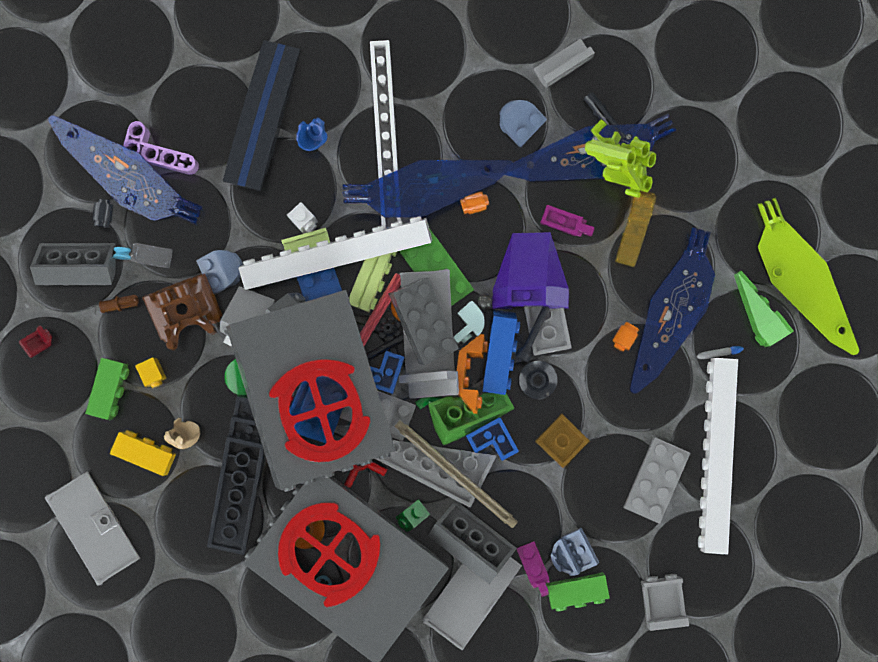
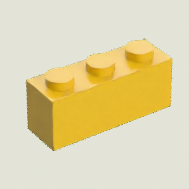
(143, 452)

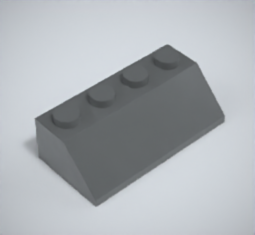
(74, 264)
(472, 542)

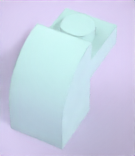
(473, 319)

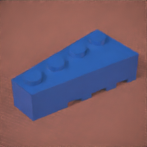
(500, 352)

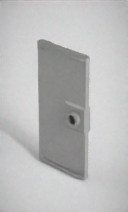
(441, 285)
(92, 528)
(467, 603)

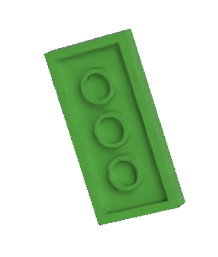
(435, 258)

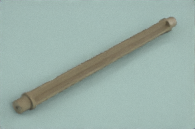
(456, 474)

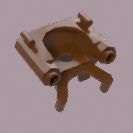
(199, 299)

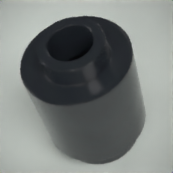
(102, 213)

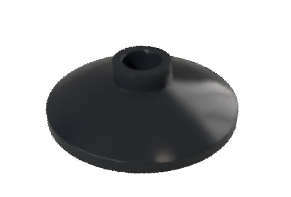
(548, 379)

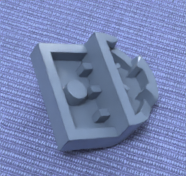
(520, 120)
(220, 269)
(573, 553)

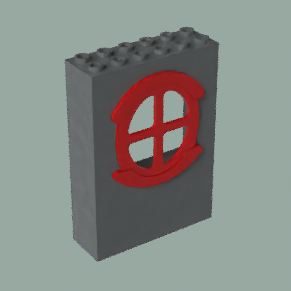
(298, 346)
(381, 592)

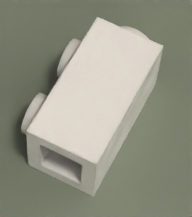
(303, 218)

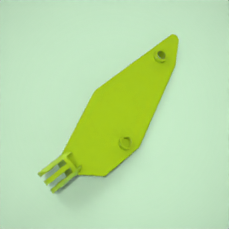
(803, 277)

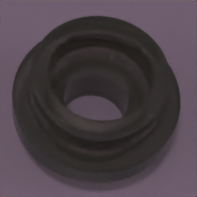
(485, 302)

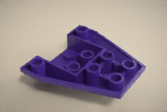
(531, 274)

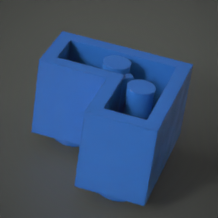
(388, 374)
(495, 434)

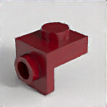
(36, 341)

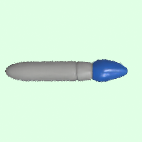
(720, 352)

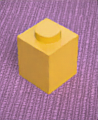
(151, 372)

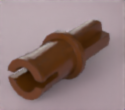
(118, 303)

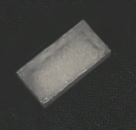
(151, 255)

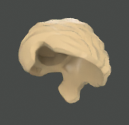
(183, 435)

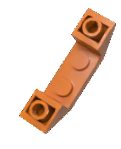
(474, 349)

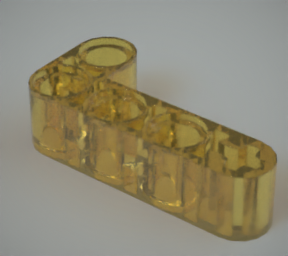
(635, 228)

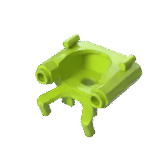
(624, 163)

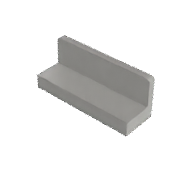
(563, 63)
(431, 384)

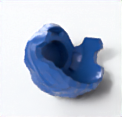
(311, 135)

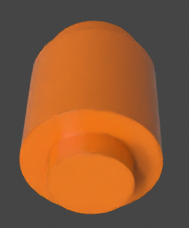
(474, 203)
(625, 336)

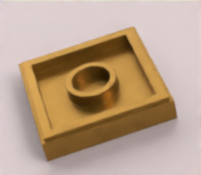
(562, 440)

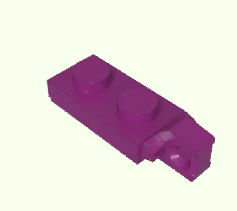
(566, 222)
(534, 567)

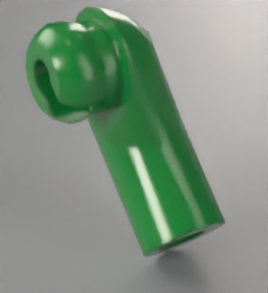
(422, 402)

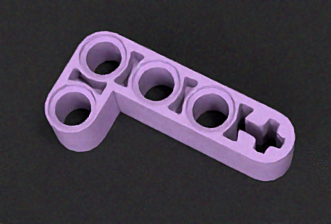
(161, 153)

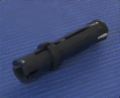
(591, 99)

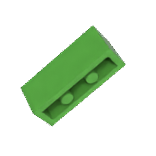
(107, 389)
(578, 591)

